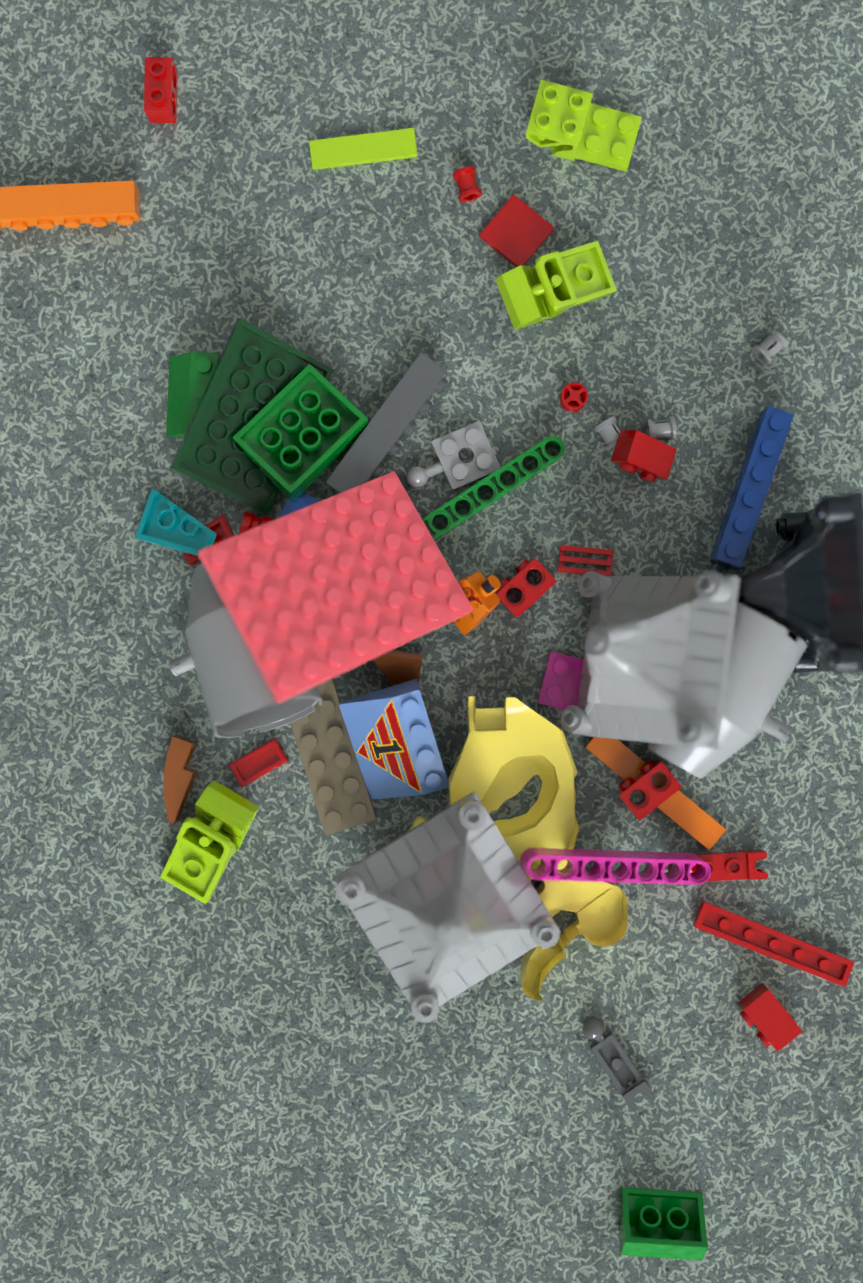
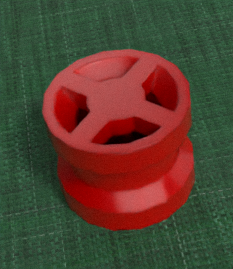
(577, 394)

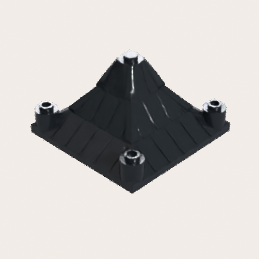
(816, 583)

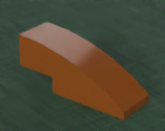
(177, 776)

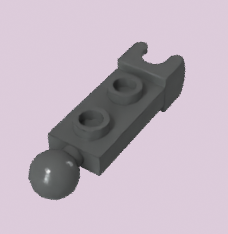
(616, 1063)

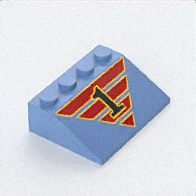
(394, 742)

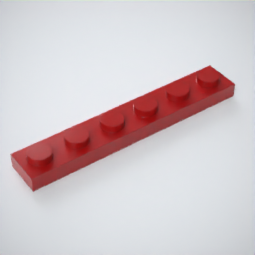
(773, 943)

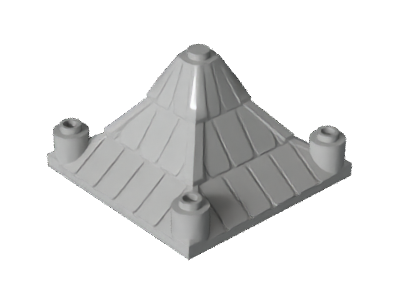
(655, 658)
(446, 905)

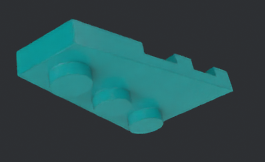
(172, 527)

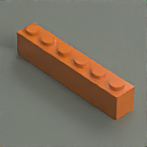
(69, 205)

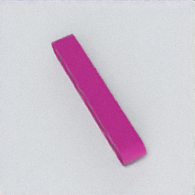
(604, 860)

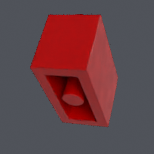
(643, 455)
(770, 1017)

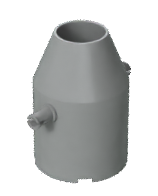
(226, 671)
(757, 673)

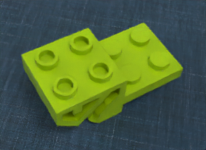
(580, 129)
(555, 284)
(209, 841)

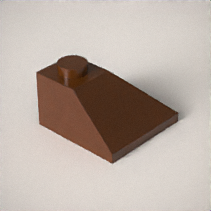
(400, 666)

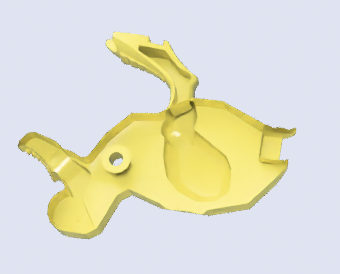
(496, 762)

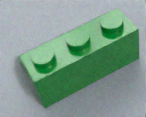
(187, 382)
(662, 1224)

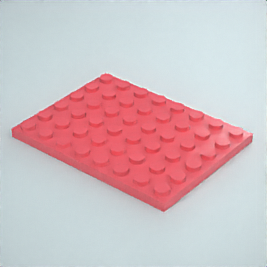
(334, 585)

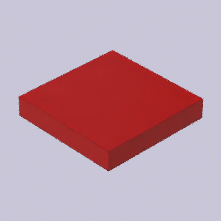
(516, 232)

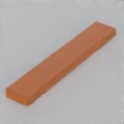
(676, 807)

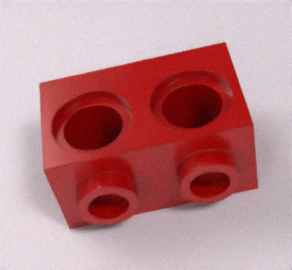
(160, 90)
(528, 592)
(652, 795)

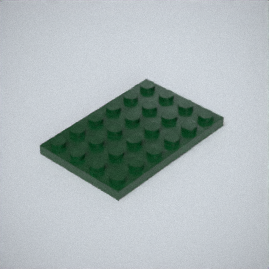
(243, 382)

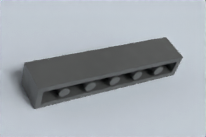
(389, 425)

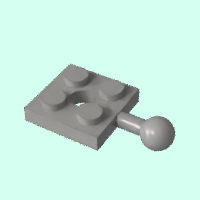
(457, 472)

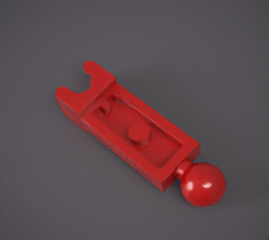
(732, 865)

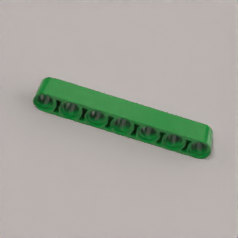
(493, 482)

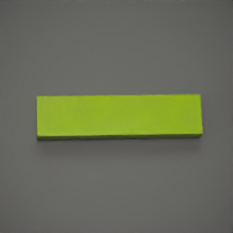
(363, 148)

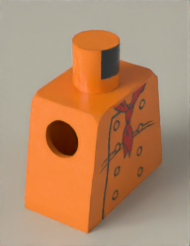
(482, 598)

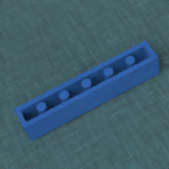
(751, 488)

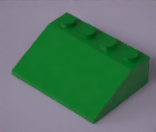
(301, 432)

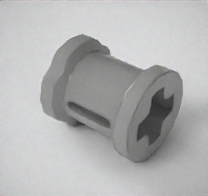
(778, 343)
(662, 428)
(608, 432)

